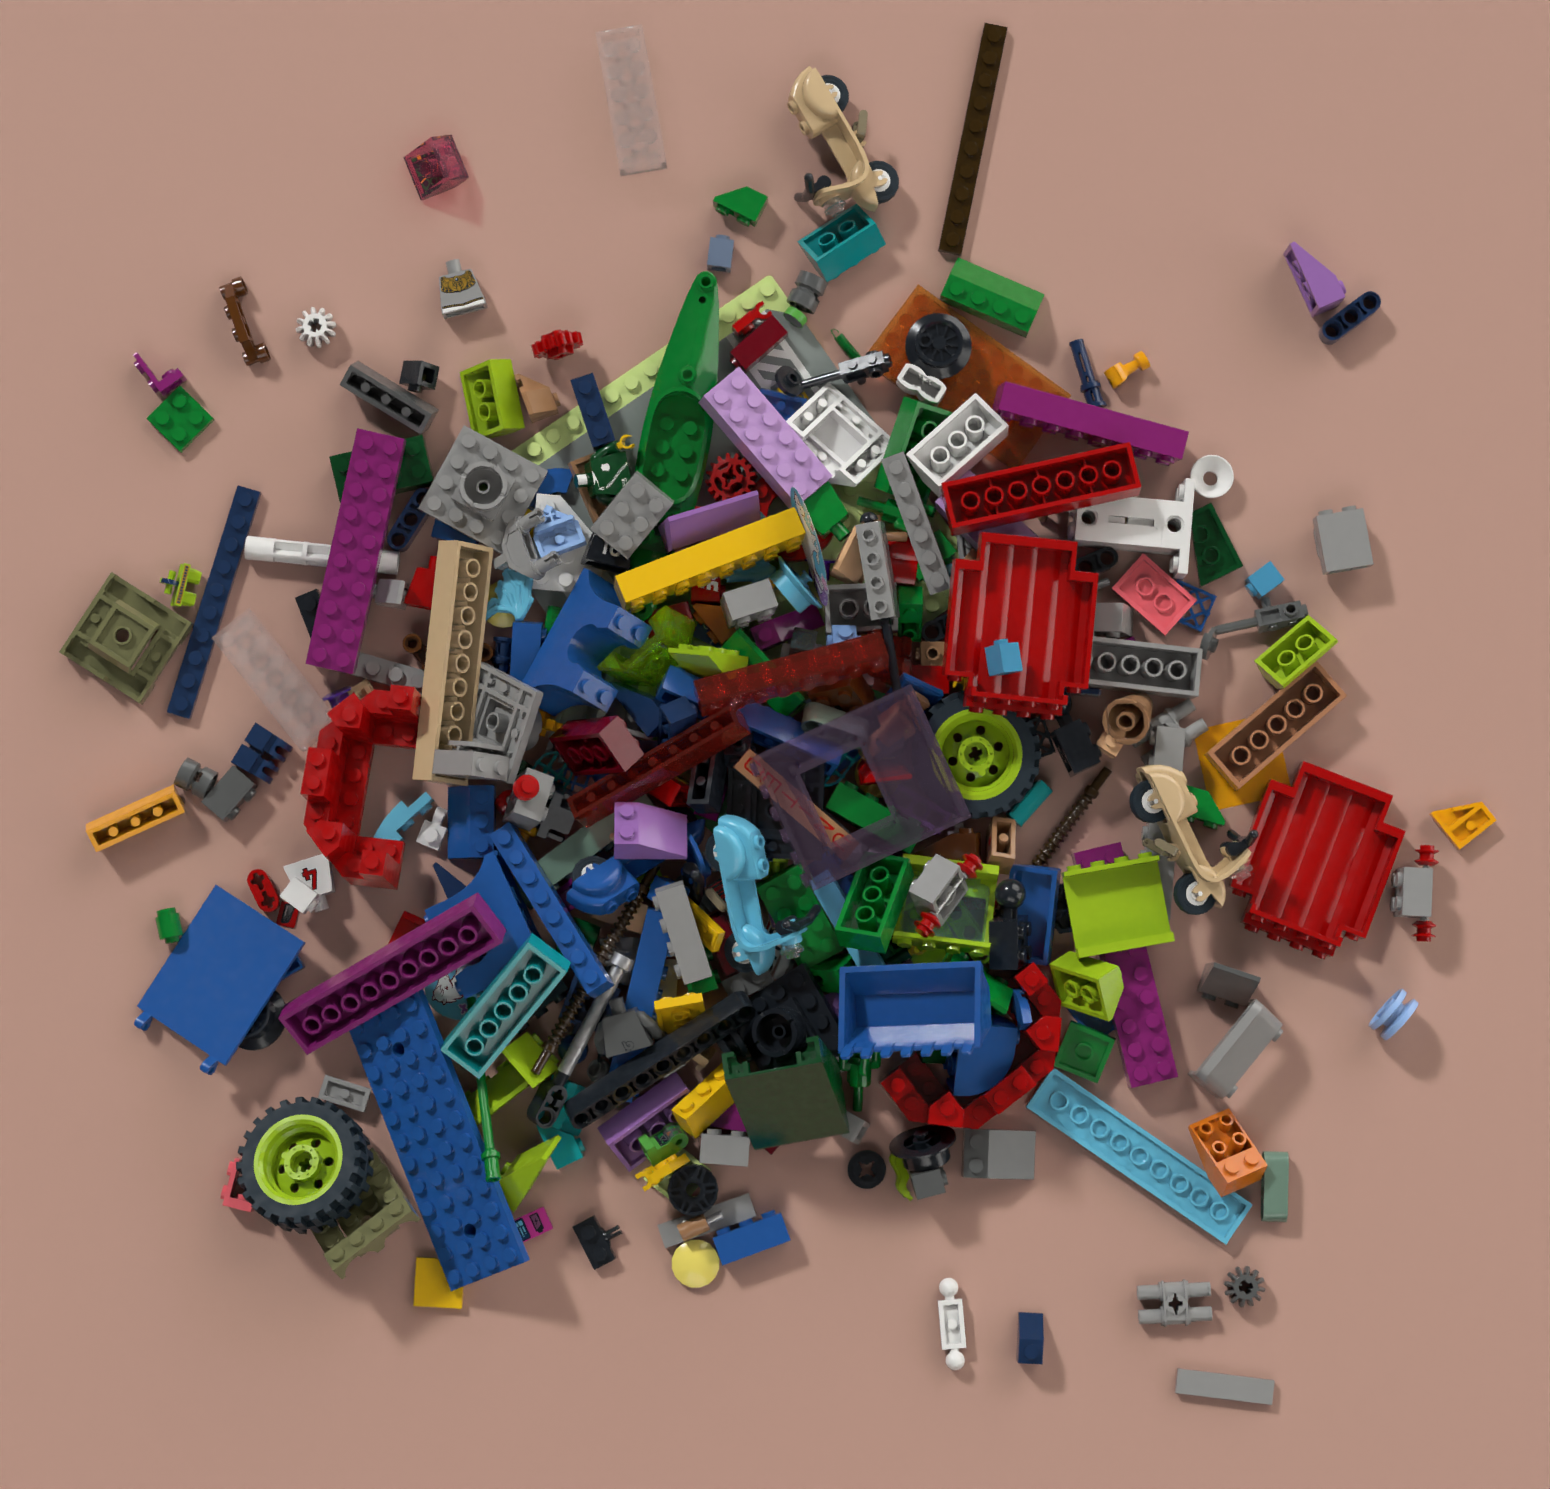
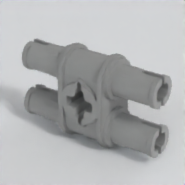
(1171, 718)
(1183, 1313)

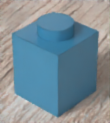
(1263, 580)
(1003, 658)

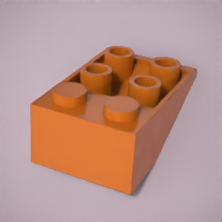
(1227, 1152)

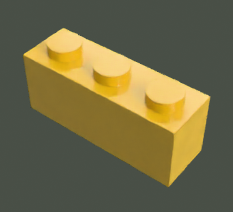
(704, 1103)

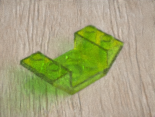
(652, 660)

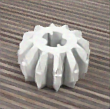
(324, 322)

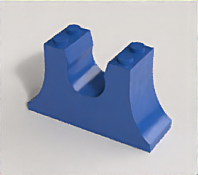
(579, 640)
(503, 897)

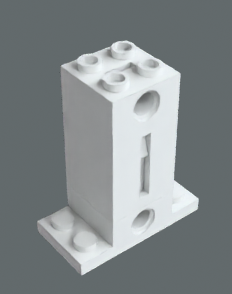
(1140, 526)

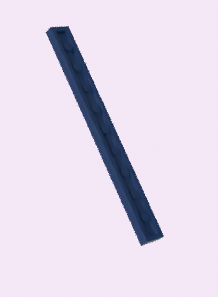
(214, 602)

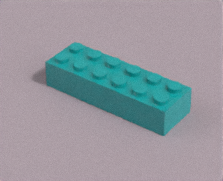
(505, 1005)

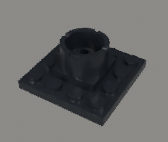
(748, 803)
(786, 1016)

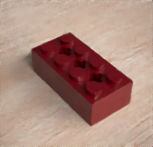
(596, 745)

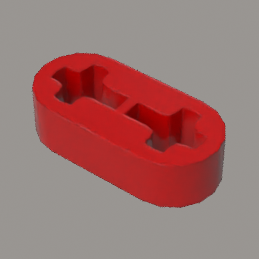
(268, 888)

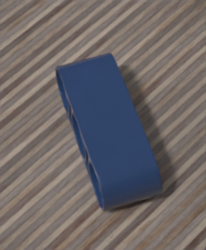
(1355, 308)
(400, 526)

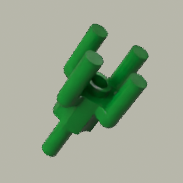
(891, 511)
(859, 1075)

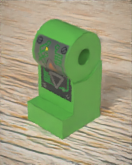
(663, 1143)

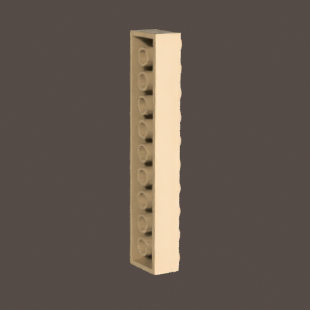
(452, 654)

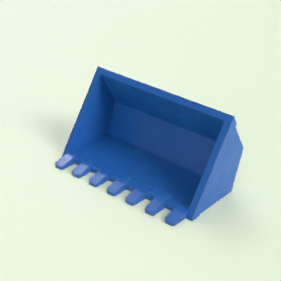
(913, 1009)

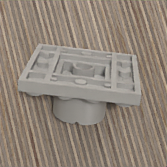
(479, 514)
(507, 715)

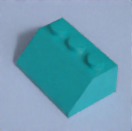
(842, 242)

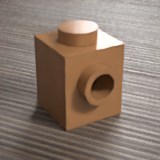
(930, 653)

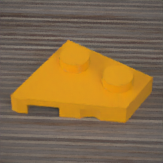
(1463, 822)

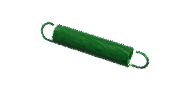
(846, 346)

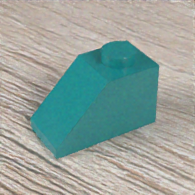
(568, 1149)

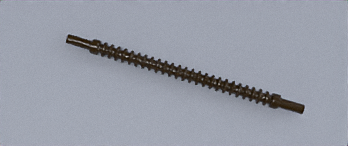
(1091, 791)
(549, 1047)

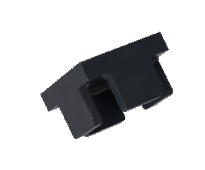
(559, 815)

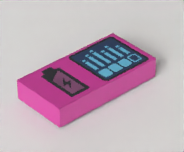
(533, 1224)

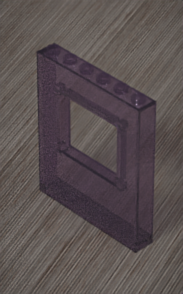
(904, 765)

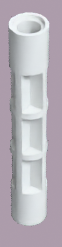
(306, 553)

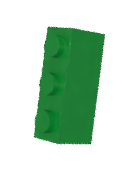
(999, 991)

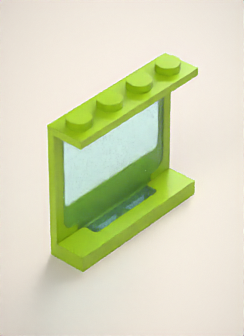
(966, 926)

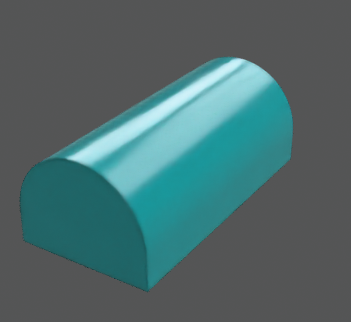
(1032, 801)

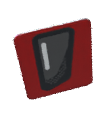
(287, 915)

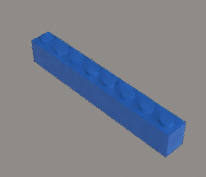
(766, 724)
(551, 910)
(646, 975)

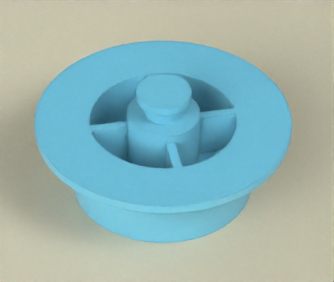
(794, 586)

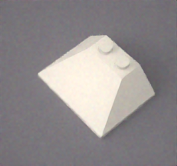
(840, 436)

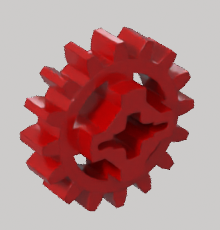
(557, 344)
(722, 475)

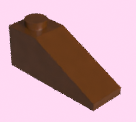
(955, 845)

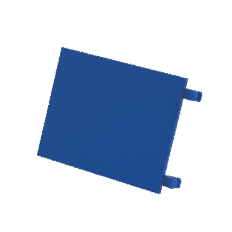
(219, 977)

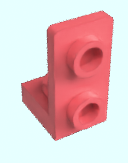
(228, 1190)

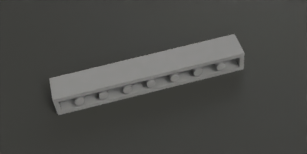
(1168, 751)

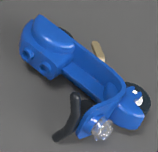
(606, 884)

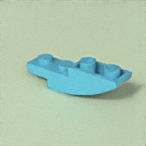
(402, 818)

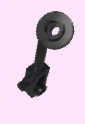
(856, 369)

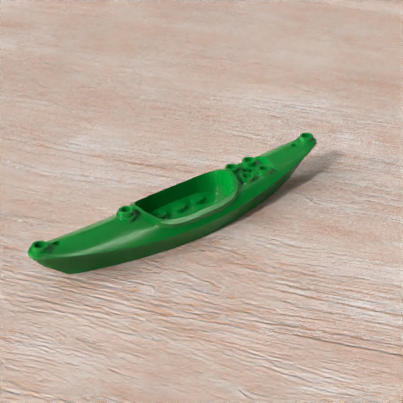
(676, 426)

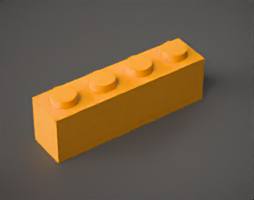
(135, 818)

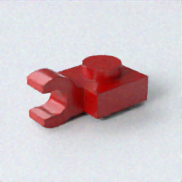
(746, 323)

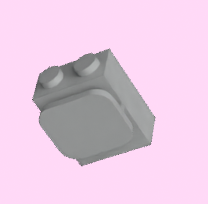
(1342, 540)
(472, 761)

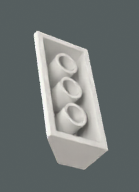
(958, 443)

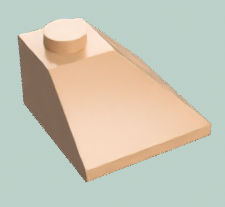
(848, 563)

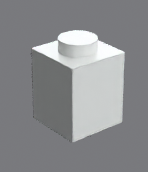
(300, 896)

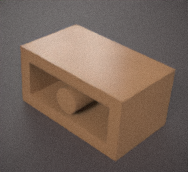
(1001, 843)

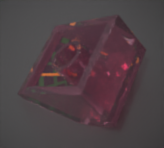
(436, 166)

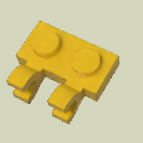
(662, 1169)

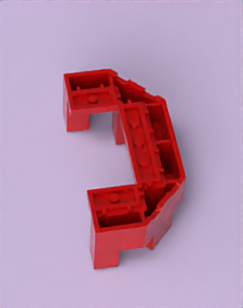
(339, 778)
(925, 1099)

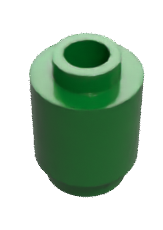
(169, 925)

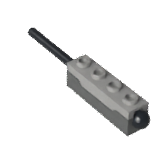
(879, 583)

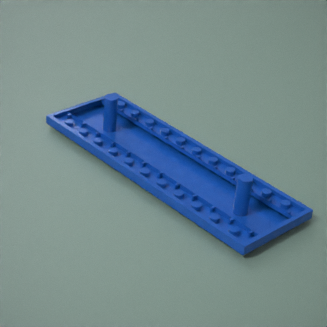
(438, 1142)

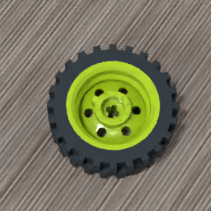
(1015, 762)
(269, 1150)

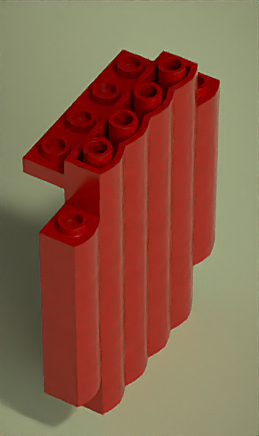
(1031, 596)
(1318, 860)

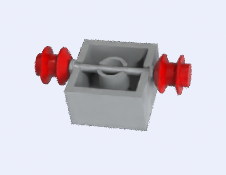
(527, 800)
(940, 890)
(1414, 892)

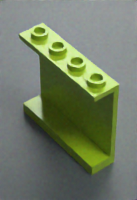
(1116, 905)

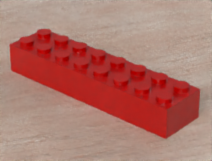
(1040, 489)

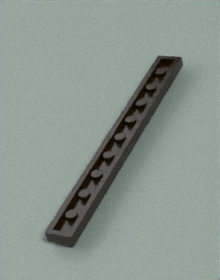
(972, 139)

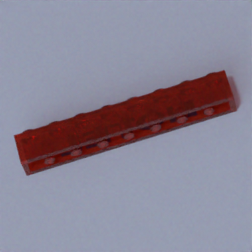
(792, 674)
(659, 765)

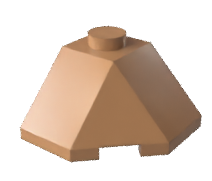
(537, 398)

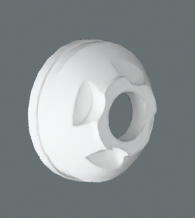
(1220, 468)

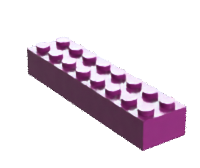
(1089, 423)

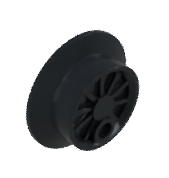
(938, 345)
(266, 1027)
(923, 1147)

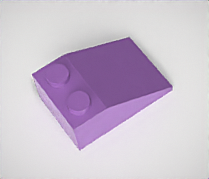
(1316, 282)
(648, 832)

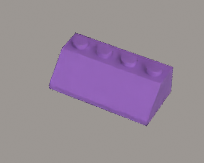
(709, 521)
(643, 1116)

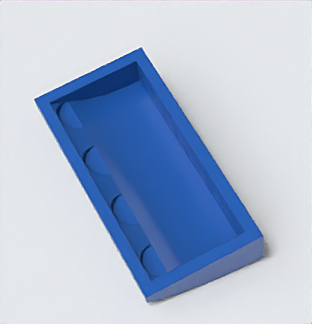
(1040, 906)

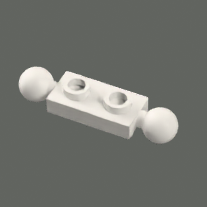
(951, 1324)

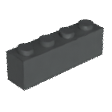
(389, 397)

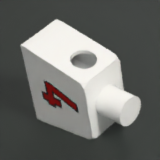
(316, 874)

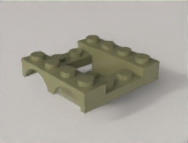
(96, 646)
(370, 1223)

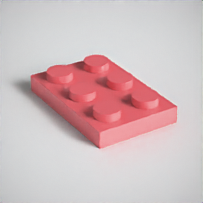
(1154, 594)

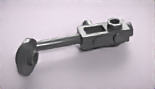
(1265, 619)

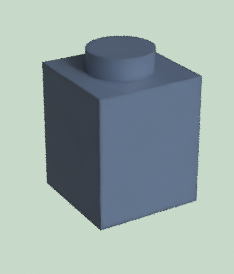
(720, 253)

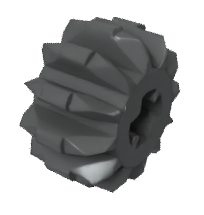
(1249, 1278)

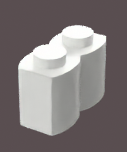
(915, 382)

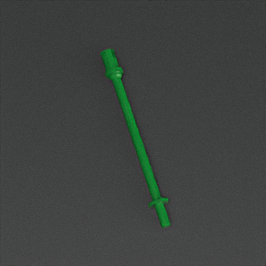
(490, 1155)

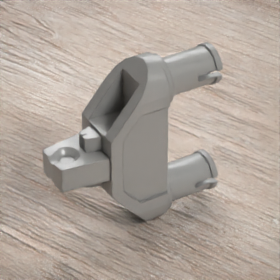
(519, 549)

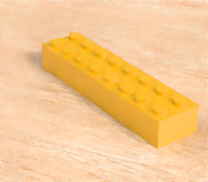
(709, 560)

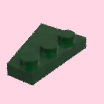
(1212, 546)

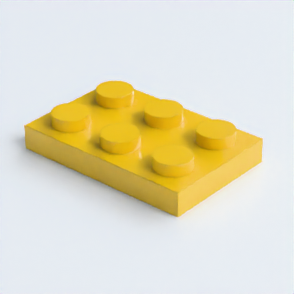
(678, 1011)

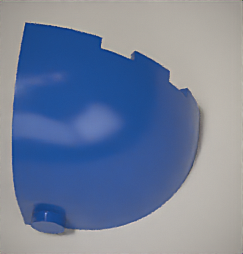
(985, 1065)

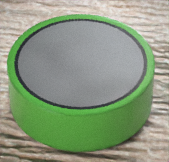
(795, 317)

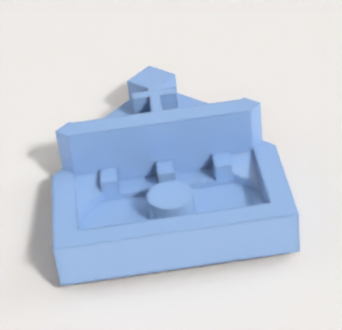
(558, 533)

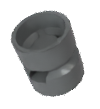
(807, 292)
(188, 775)

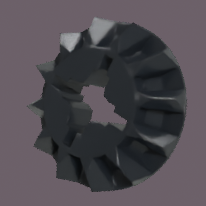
(878, 1168)

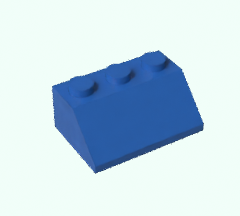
(471, 821)

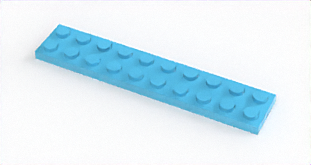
(1137, 1155)

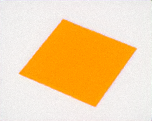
(1219, 788)

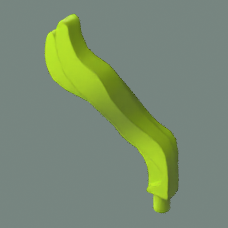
(901, 1176)

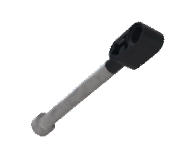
(576, 1048)

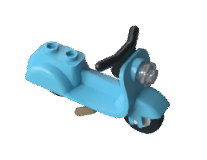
(740, 856)

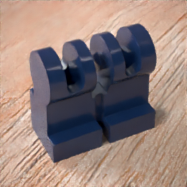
(251, 757)

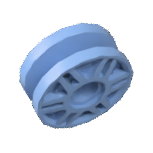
(1393, 1014)

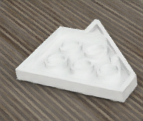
(563, 577)

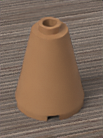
(1128, 718)

